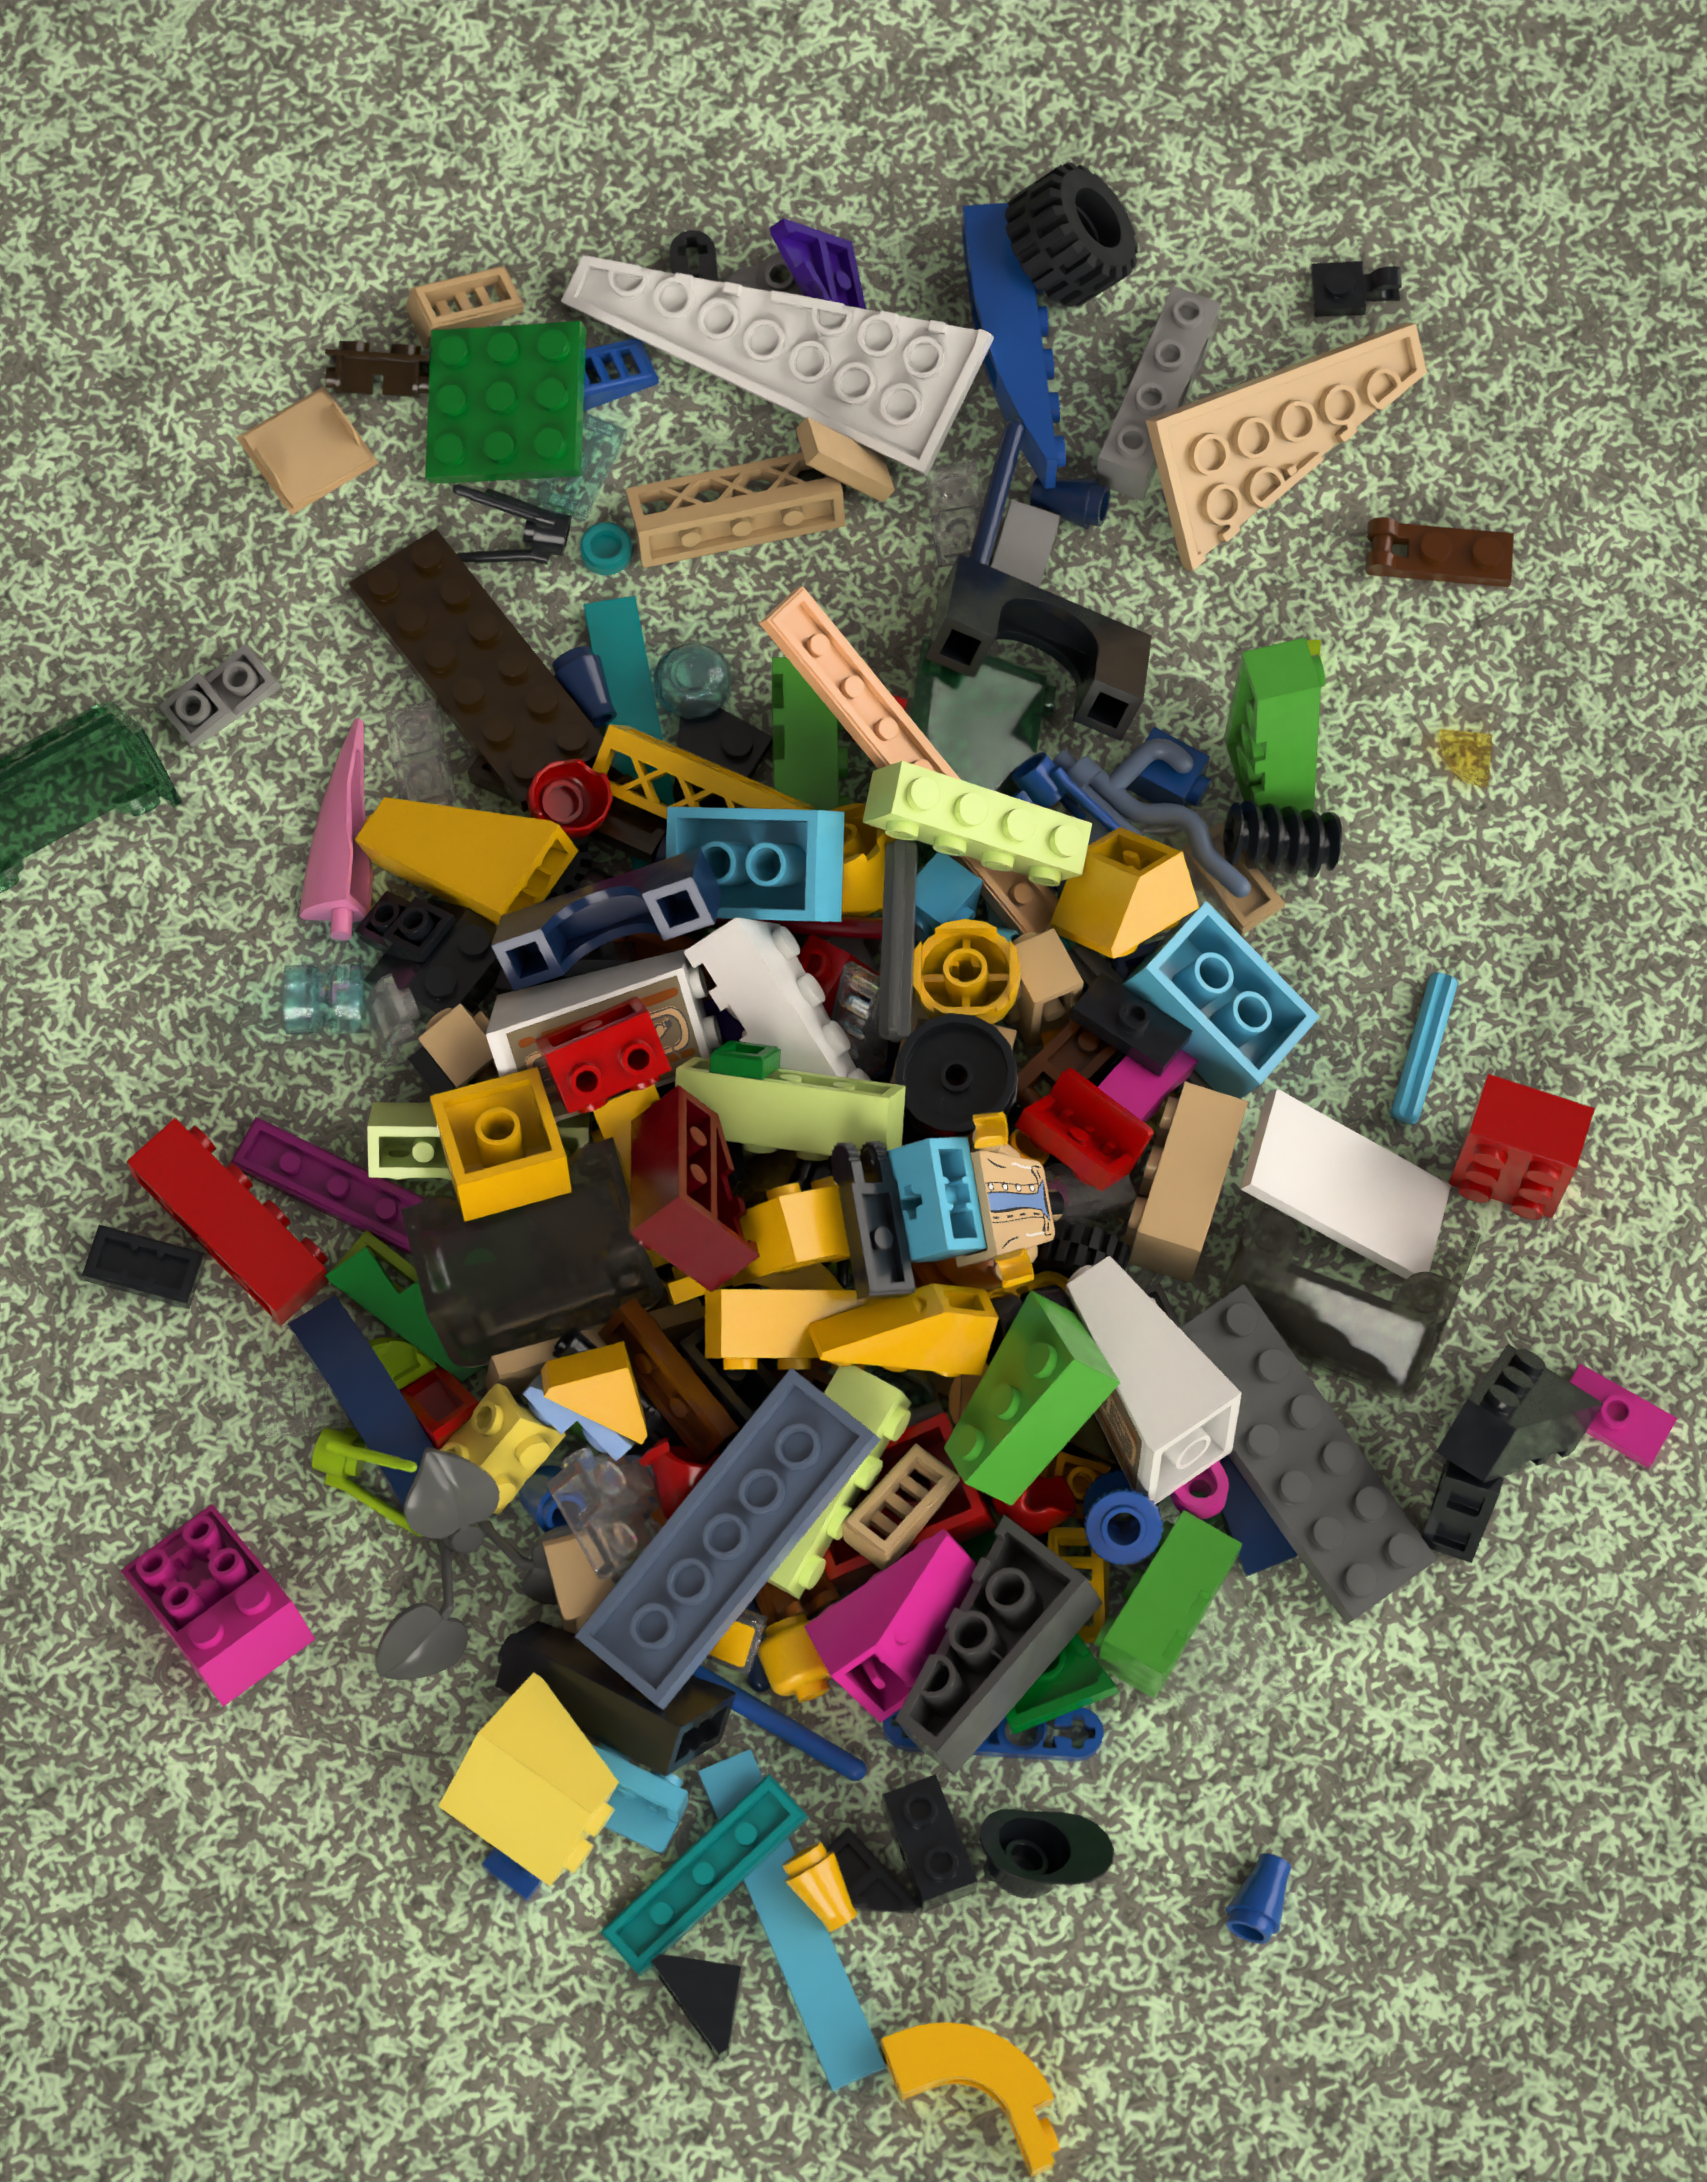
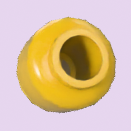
(793, 1660)

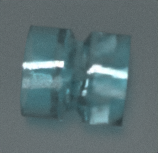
(324, 999)

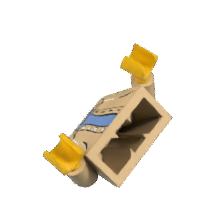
(1012, 1202)

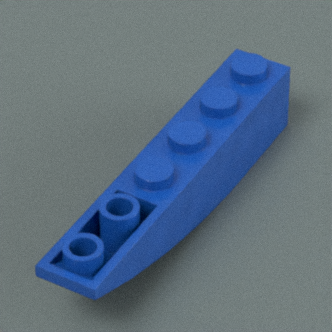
(1016, 363)

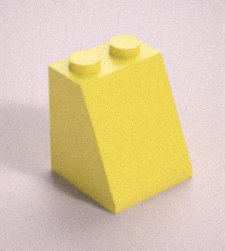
(533, 1784)

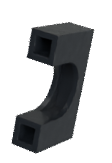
(1097, 651)

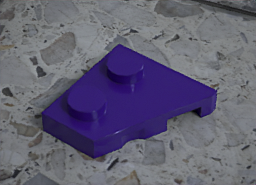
(819, 263)

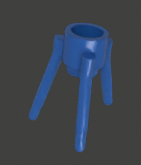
(1046, 784)

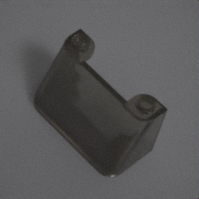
(534, 1266)

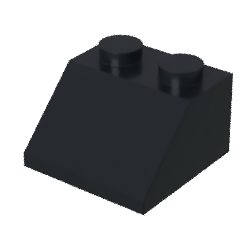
(456, 971)

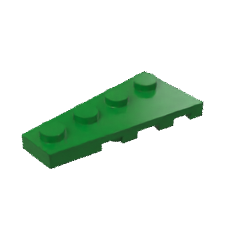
(1066, 1684)

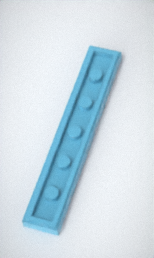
(800, 1944)

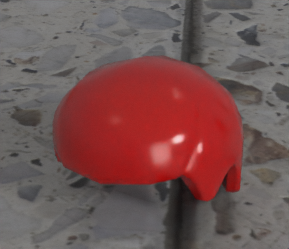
(570, 796)
(1041, 1505)

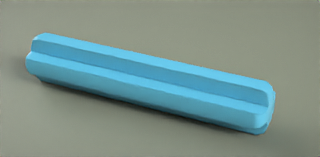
(1424, 1048)

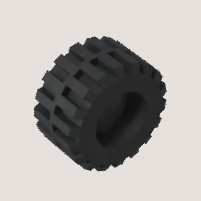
(1071, 235)

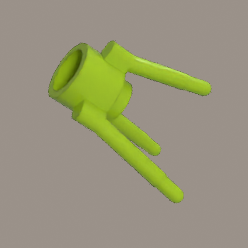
(345, 1454)

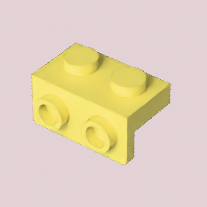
(504, 1442)

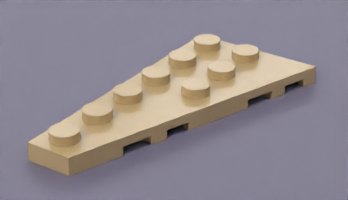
(1246, 441)

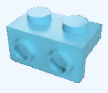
(644, 1802)

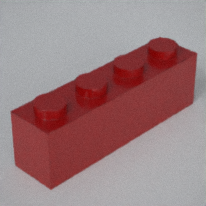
(229, 1221)

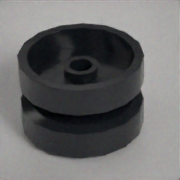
(956, 1048)

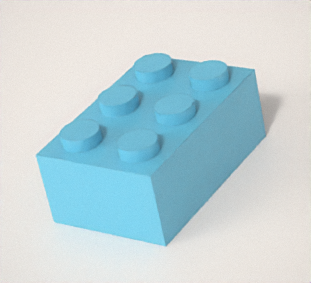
(767, 859)
(1228, 997)

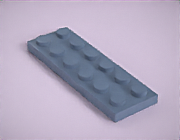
(727, 1538)

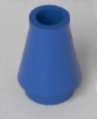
(1259, 1903)

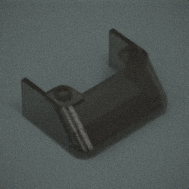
(1336, 1324)

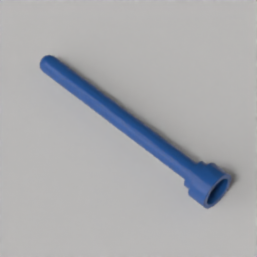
(789, 1729)

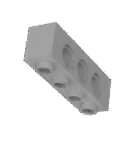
(1157, 387)

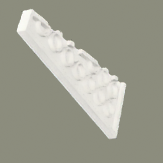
(848, 367)

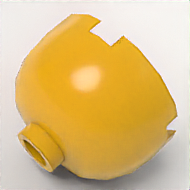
(966, 971)

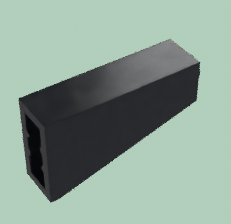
(610, 1706)

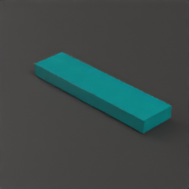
(704, 1874)

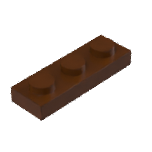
(670, 1381)

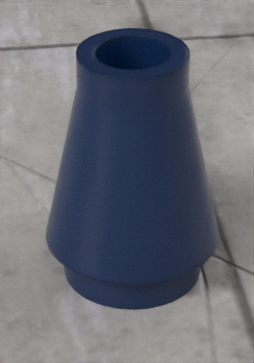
(1074, 499)
(585, 682)

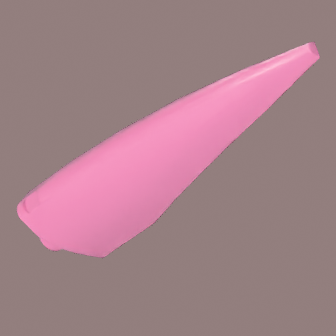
(337, 869)

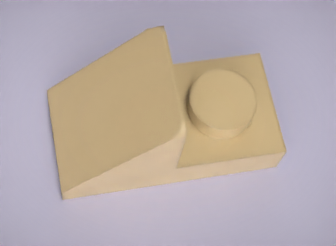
(574, 1582)

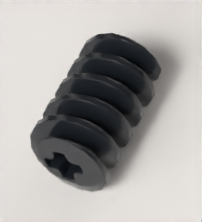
(1282, 835)

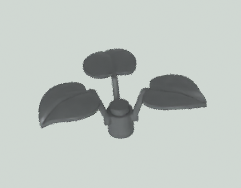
(451, 1503)

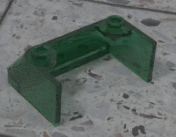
(72, 778)

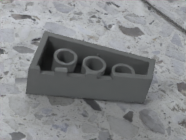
(995, 1645)

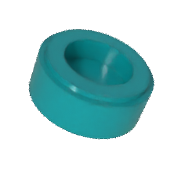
(606, 548)

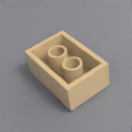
(1183, 1181)

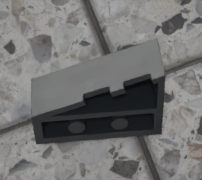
(1517, 1417)

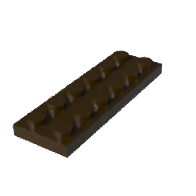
(475, 663)

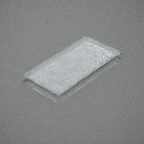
(1229, 1664)

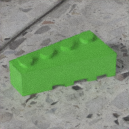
(1276, 724)

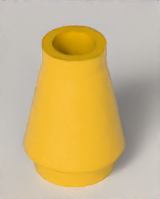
(820, 1885)

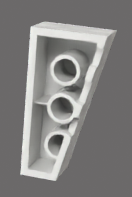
(773, 996)

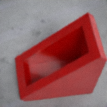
(439, 1404)

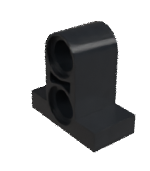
(1460, 1512)

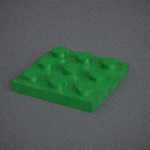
(506, 402)

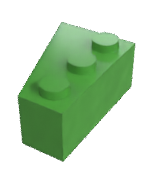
(805, 741)
(1030, 1400)
(1166, 1603)

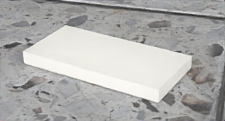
(1345, 1186)

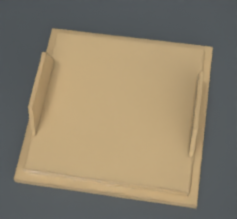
(307, 450)

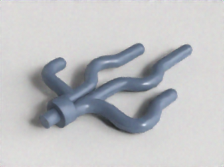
(1112, 797)

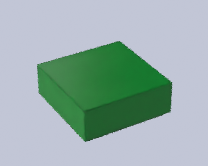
(745, 1060)

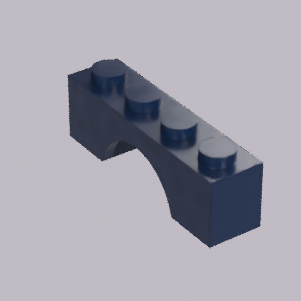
(556, 933)

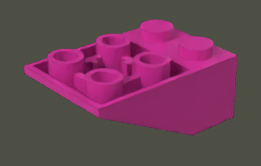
(218, 1604)
(892, 1623)

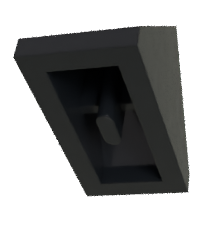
(705, 1994)

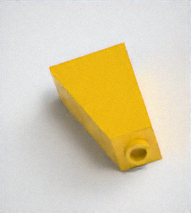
(467, 854)

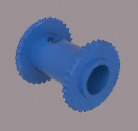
(1120, 1540)

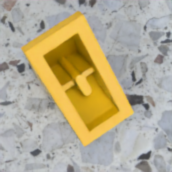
(599, 1388)

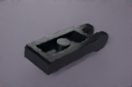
(873, 1221)

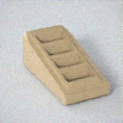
(437, 294)
(899, 1536)

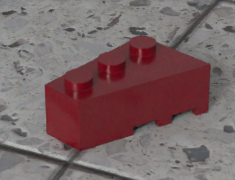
(683, 1192)

